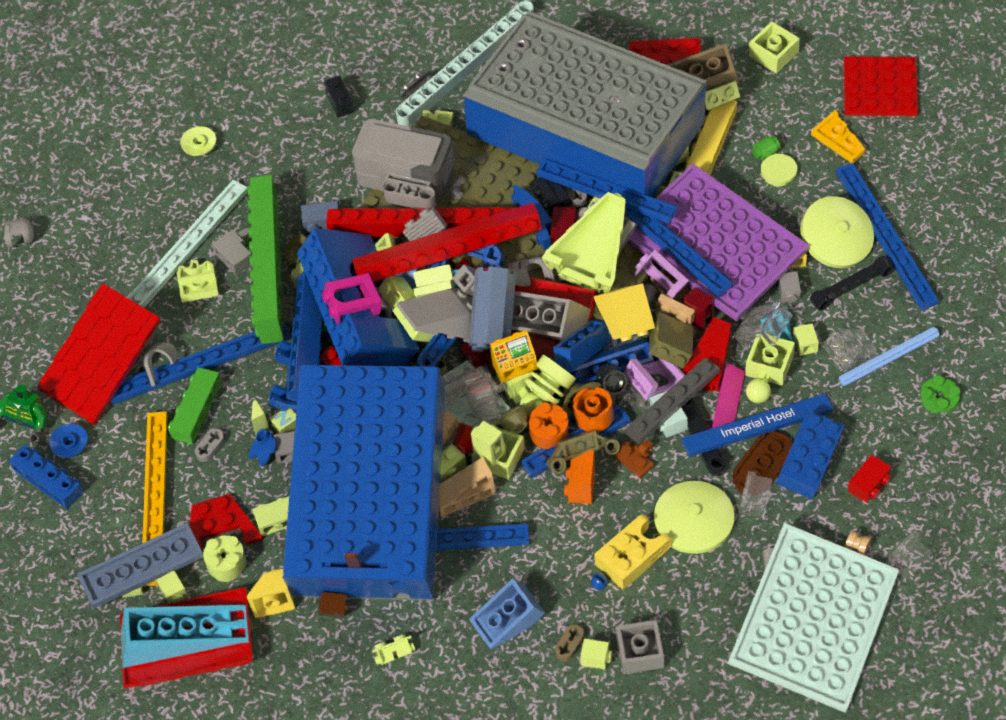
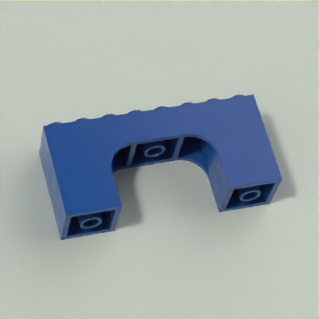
(360, 335)

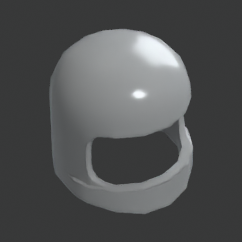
(16, 227)

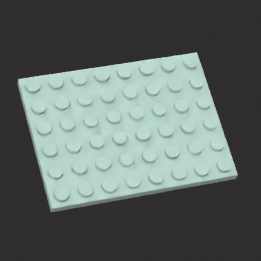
(814, 617)

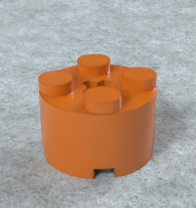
(593, 409)
(548, 425)

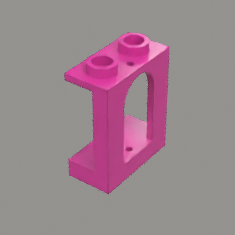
(336, 308)

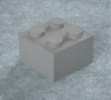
(640, 647)

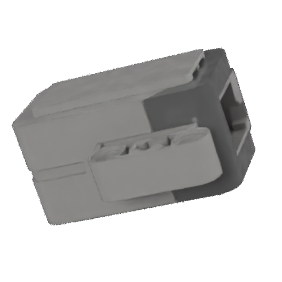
(404, 163)

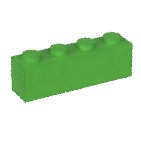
(195, 405)

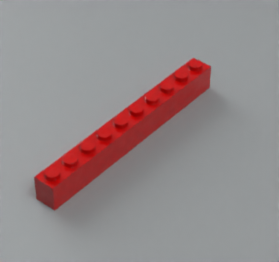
(392, 220)
(449, 243)

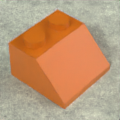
(581, 478)

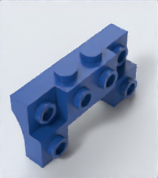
(277, 394)

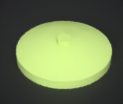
(837, 232)
(694, 516)

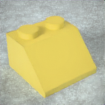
(270, 595)

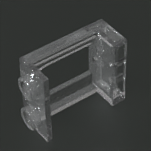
(771, 328)

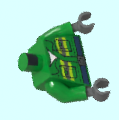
(25, 410)

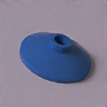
(66, 434)

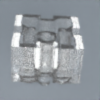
(482, 394)

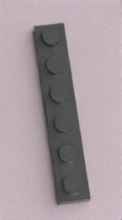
(672, 400)

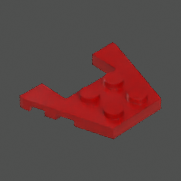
(219, 517)

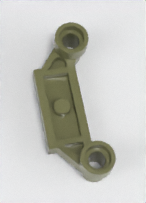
(577, 445)

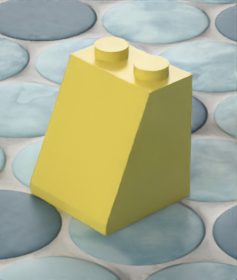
(626, 311)

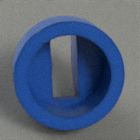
(596, 583)

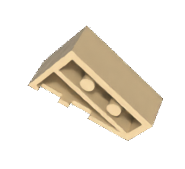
(466, 487)

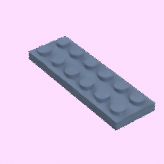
(140, 565)

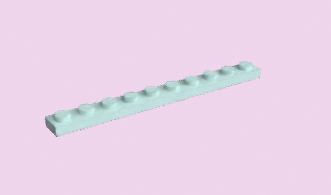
(188, 243)

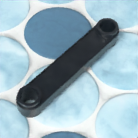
(822, 298)
(697, 424)

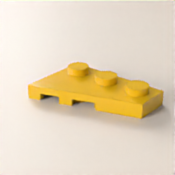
(836, 136)

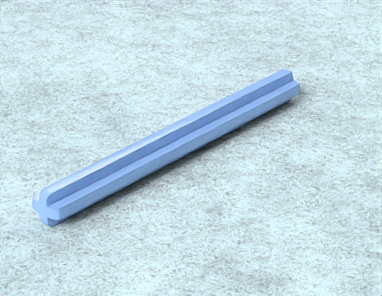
(889, 356)

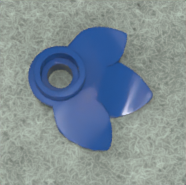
(263, 446)

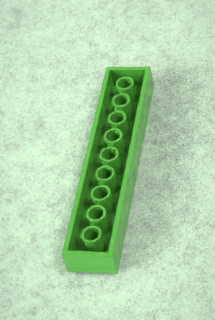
(265, 260)

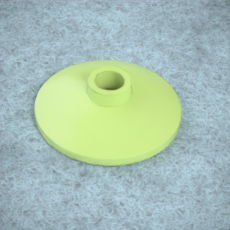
(198, 135)

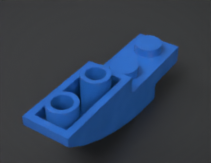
(522, 198)

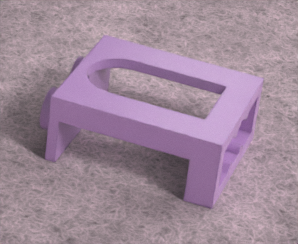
(647, 265)
(641, 377)

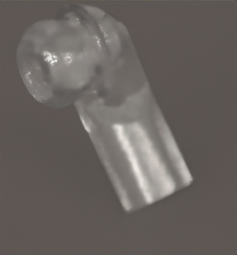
(454, 188)

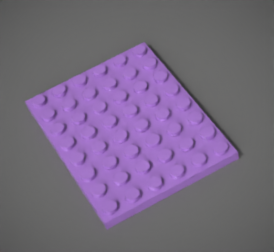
(727, 234)

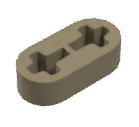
(572, 645)

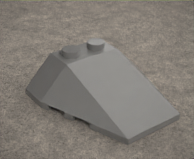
(440, 312)

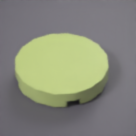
(778, 169)

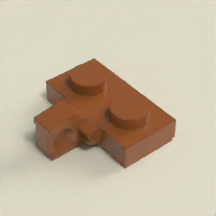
(636, 457)

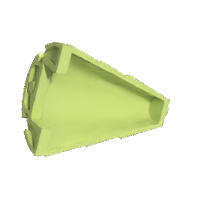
(591, 246)

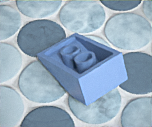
(507, 614)

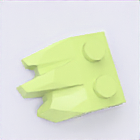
(197, 281)

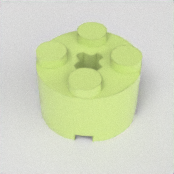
(224, 558)

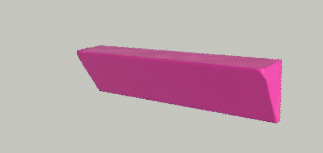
(728, 396)

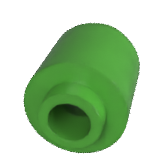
(765, 147)

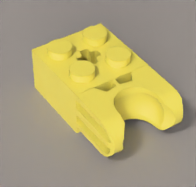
(631, 553)

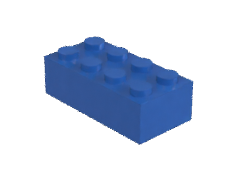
(810, 454)

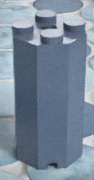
(491, 307)

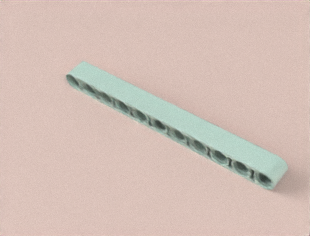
(459, 67)

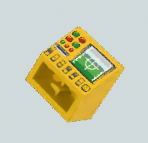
(513, 356)

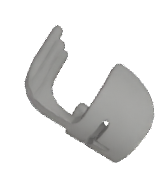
(523, 266)
(164, 348)

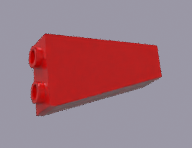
(713, 347)

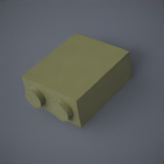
(671, 340)

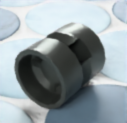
(611, 379)

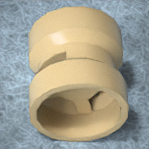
(858, 543)

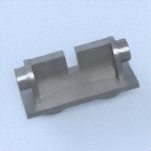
(420, 80)

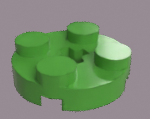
(939, 384)

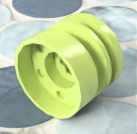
(549, 380)

